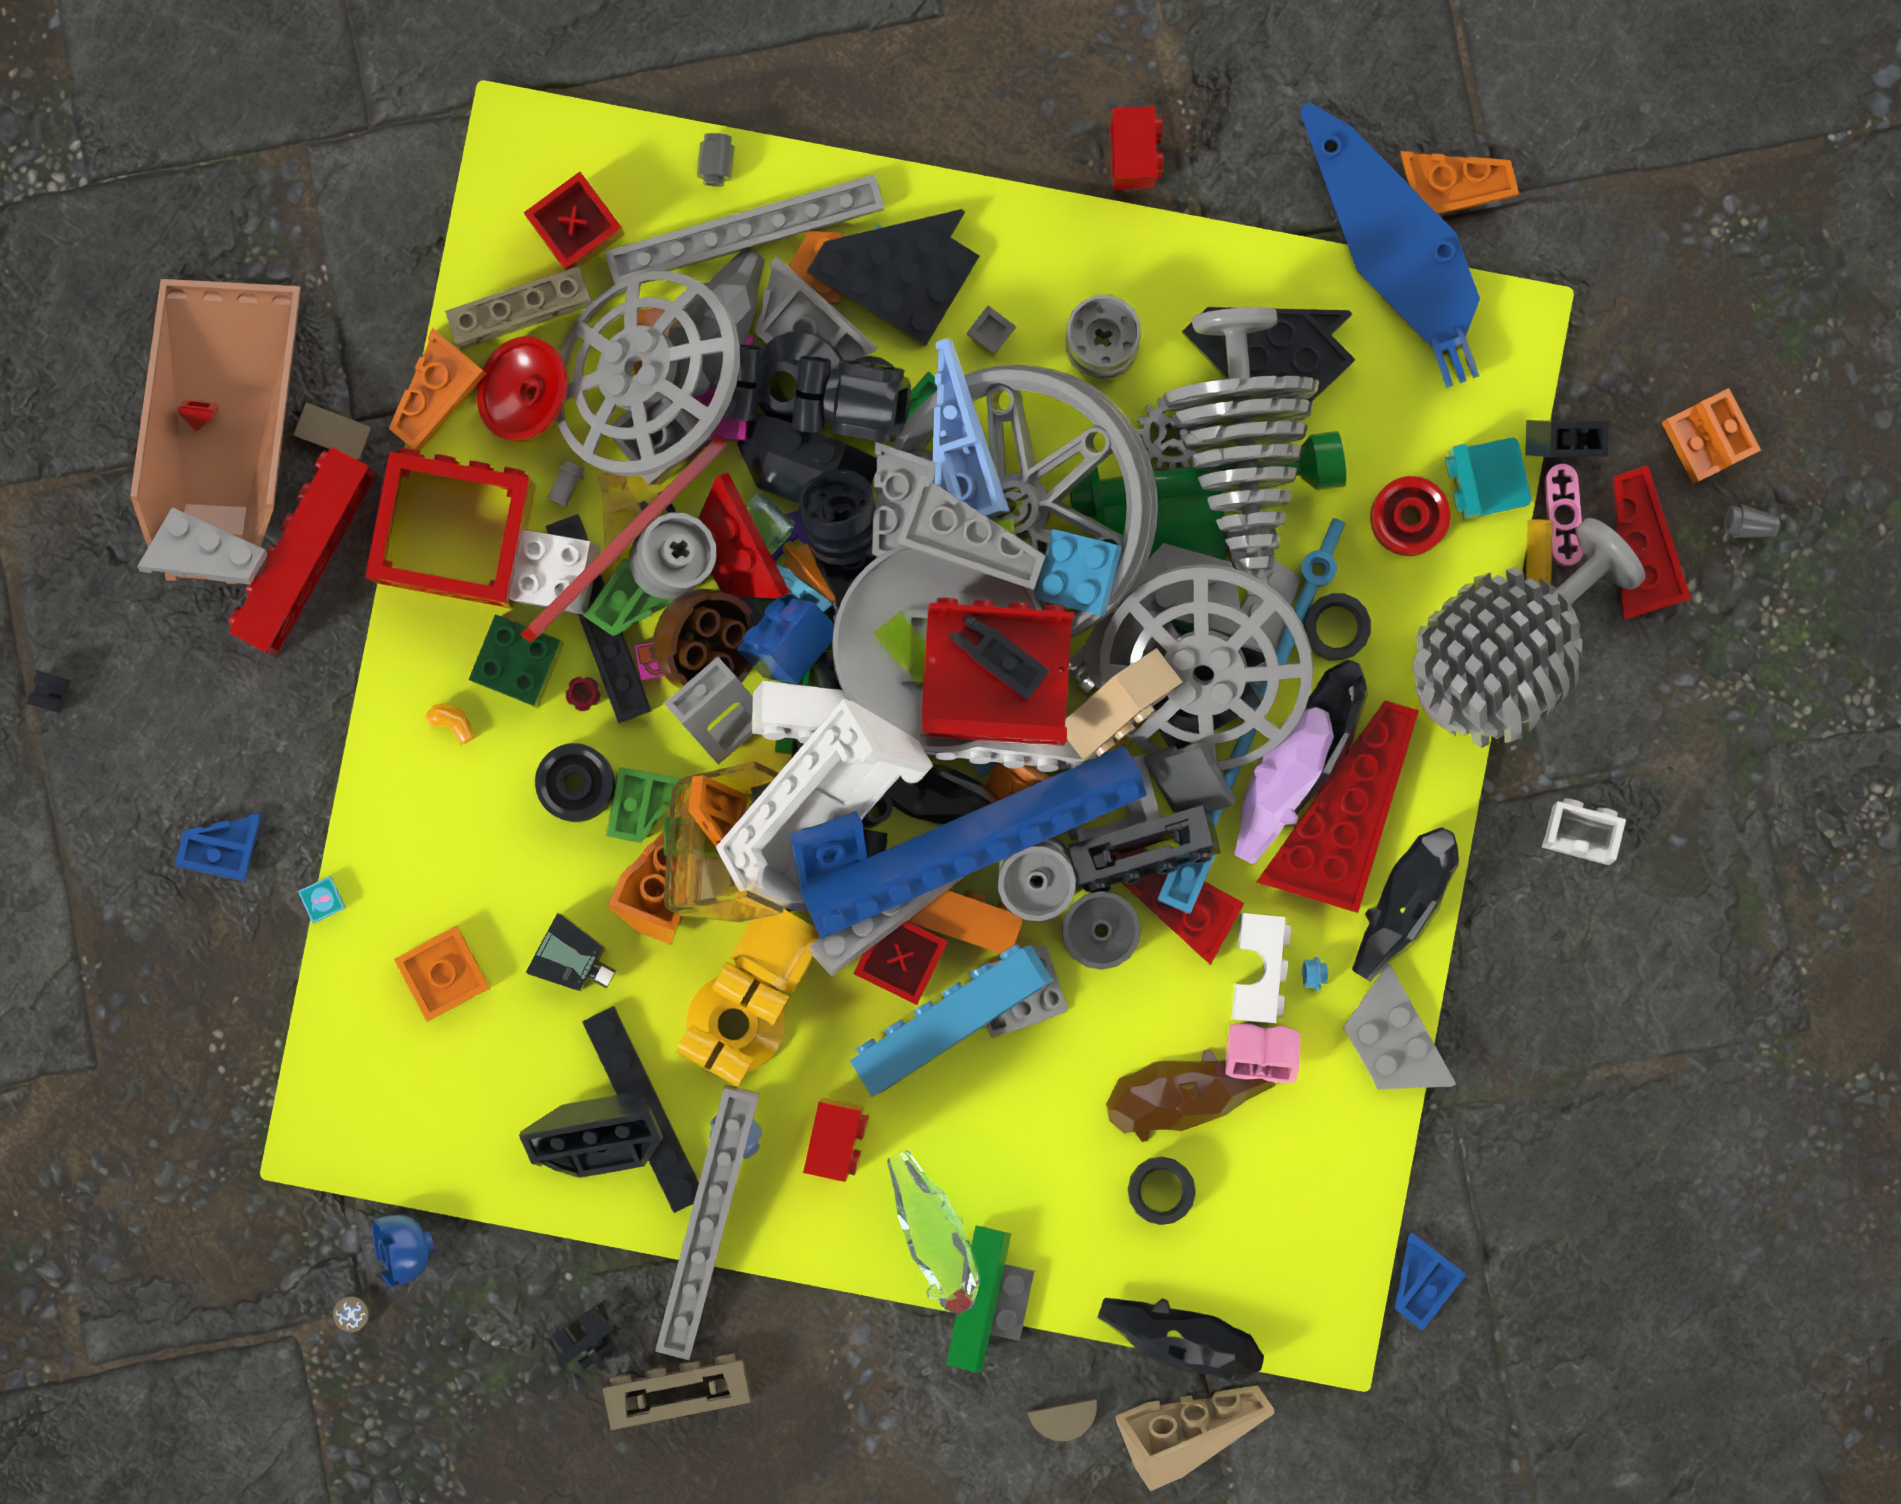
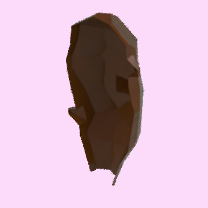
(1178, 1095)

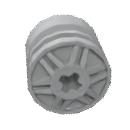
(1105, 318)

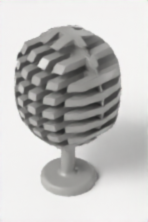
(1512, 645)

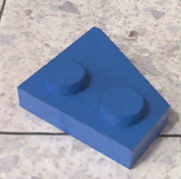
(220, 849)
(1425, 1282)

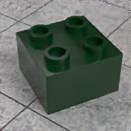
(515, 665)

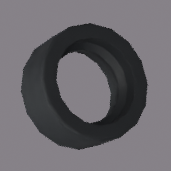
(1363, 626)
(1175, 1213)

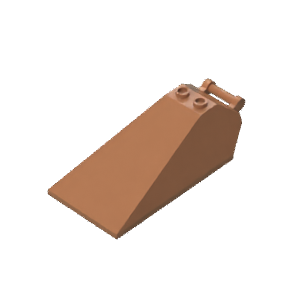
(226, 349)

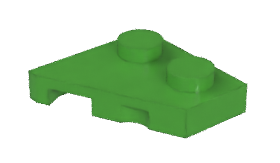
(622, 602)
(638, 803)

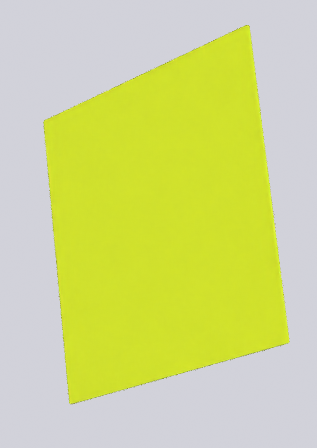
(1015, 1128)

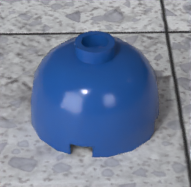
(401, 1247)

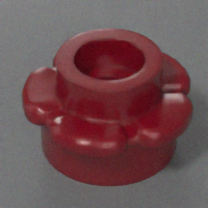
(573, 693)

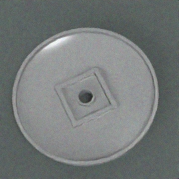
(904, 582)

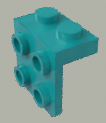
(1488, 478)

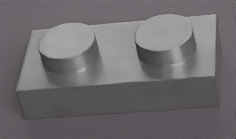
(1012, 1302)

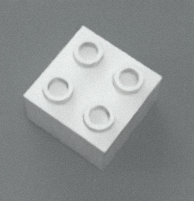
(548, 566)

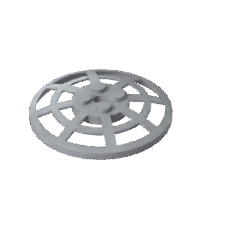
(655, 375)
(1219, 654)

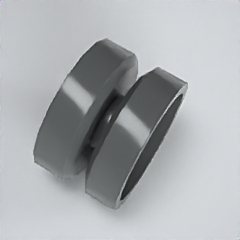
(1101, 951)

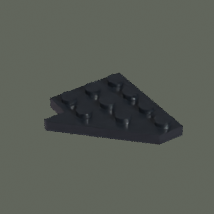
(899, 271)

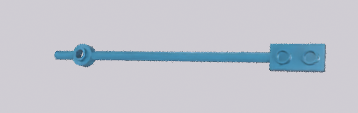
(1184, 884)

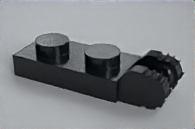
(1001, 658)

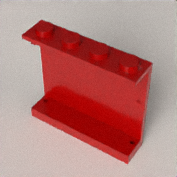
(970, 702)

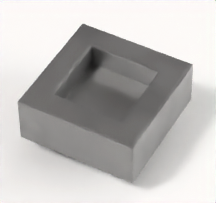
(991, 330)

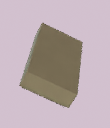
(331, 429)

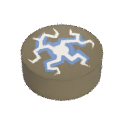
(351, 1314)

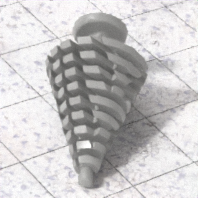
(1244, 435)

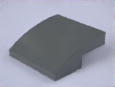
(1189, 778)

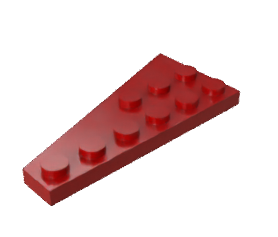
(1340, 832)

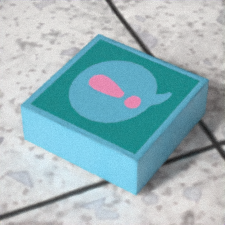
(321, 899)

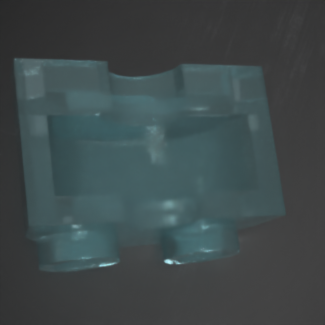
(770, 521)

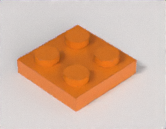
(442, 973)

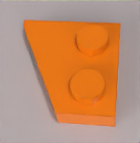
(715, 807)

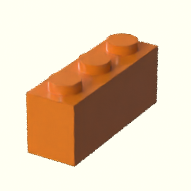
(971, 920)

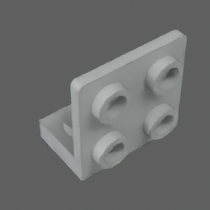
(1036, 1008)

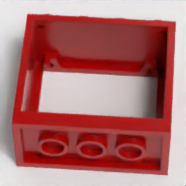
(518, 487)

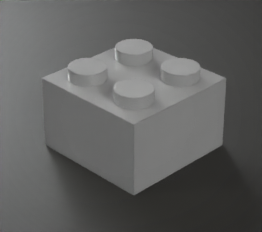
(661, 439)

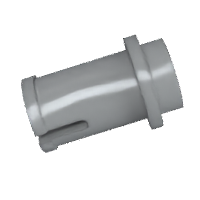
(565, 483)

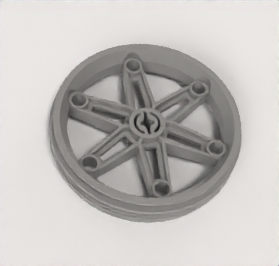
(1038, 503)

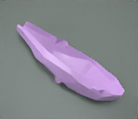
(1282, 782)

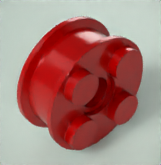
(1422, 496)

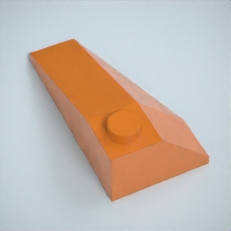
(641, 895)

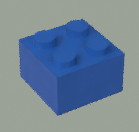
(787, 640)

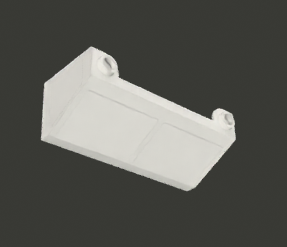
(834, 773)

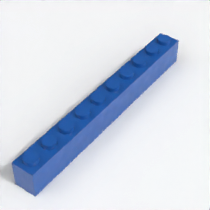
(973, 842)

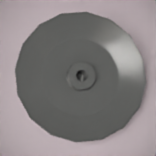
(1122, 644)

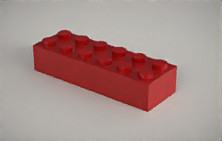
(302, 552)

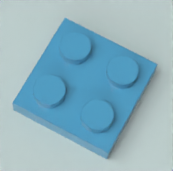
(1078, 572)

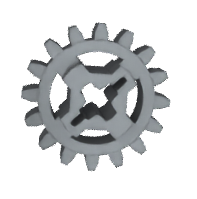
(1156, 449)

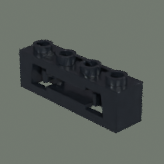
(1190, 828)

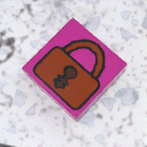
(647, 662)

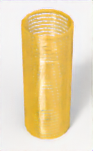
(1537, 551)

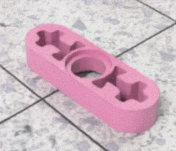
(1554, 490)

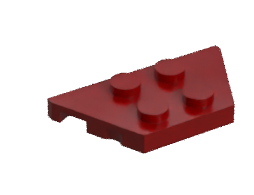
(742, 559)

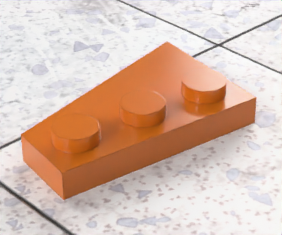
(1458, 182)

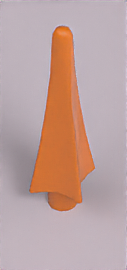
(803, 565)

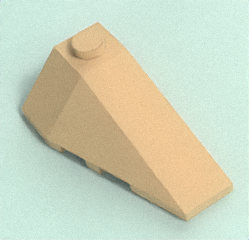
(1182, 1435)

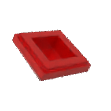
(197, 412)

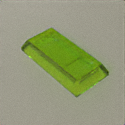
(904, 645)

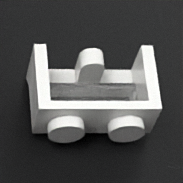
(1584, 831)

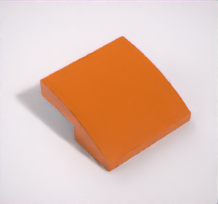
(1711, 436)

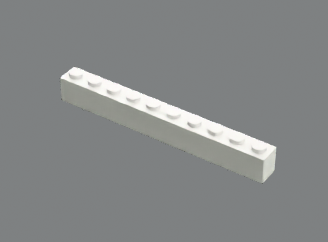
(799, 710)

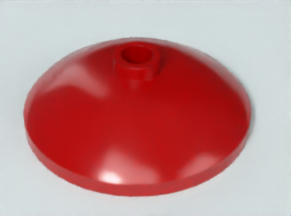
(509, 388)

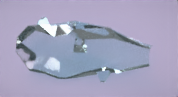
(938, 1243)

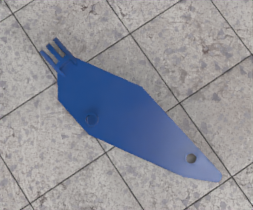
(1397, 241)

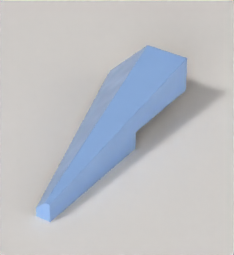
(959, 444)

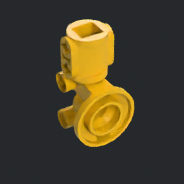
(767, 963)

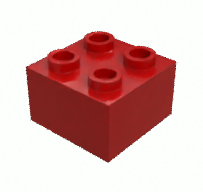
(1134, 149)
(574, 222)
(902, 961)

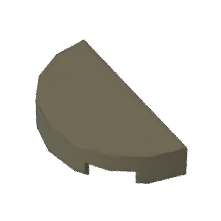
(1064, 1421)

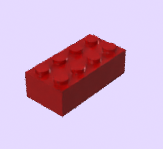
(834, 1140)

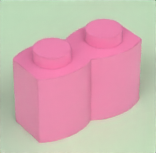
(1263, 1053)

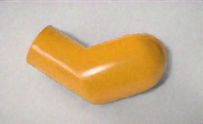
(451, 717)

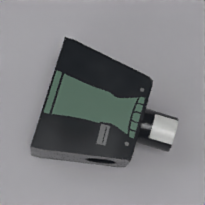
(570, 957)

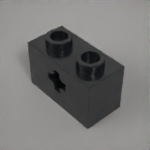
(1567, 438)

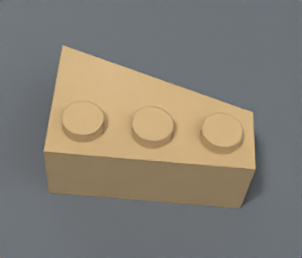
(1120, 703)

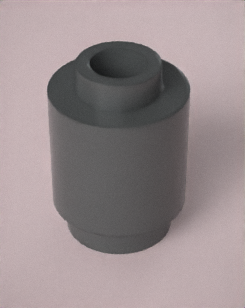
(715, 159)

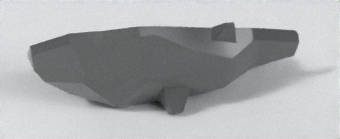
(738, 289)

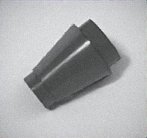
(1749, 522)

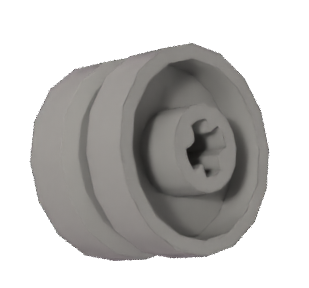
(672, 555)
(1038, 897)

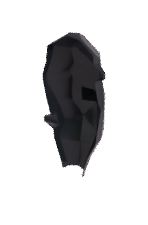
(1342, 695)
(940, 795)
(1419, 887)
(1208, 1342)

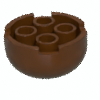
(697, 631)

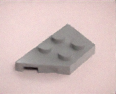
(796, 306)
(1171, 557)
(1394, 1039)

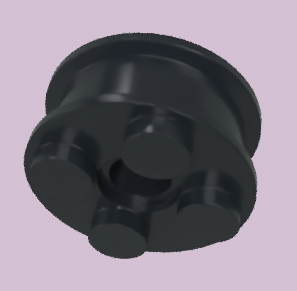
(552, 776)

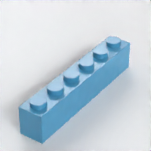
(950, 1020)

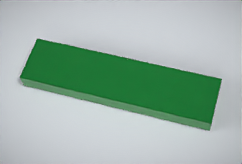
(974, 1325)

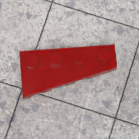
(1645, 530)
(1205, 925)

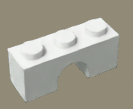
(1266, 937)

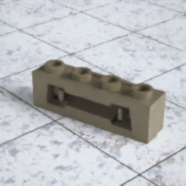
(518, 308)
(657, 1379)

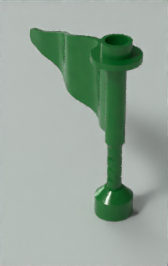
(1183, 505)

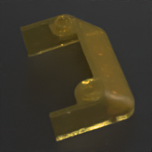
(695, 873)

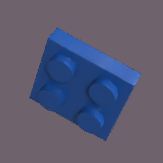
(828, 847)

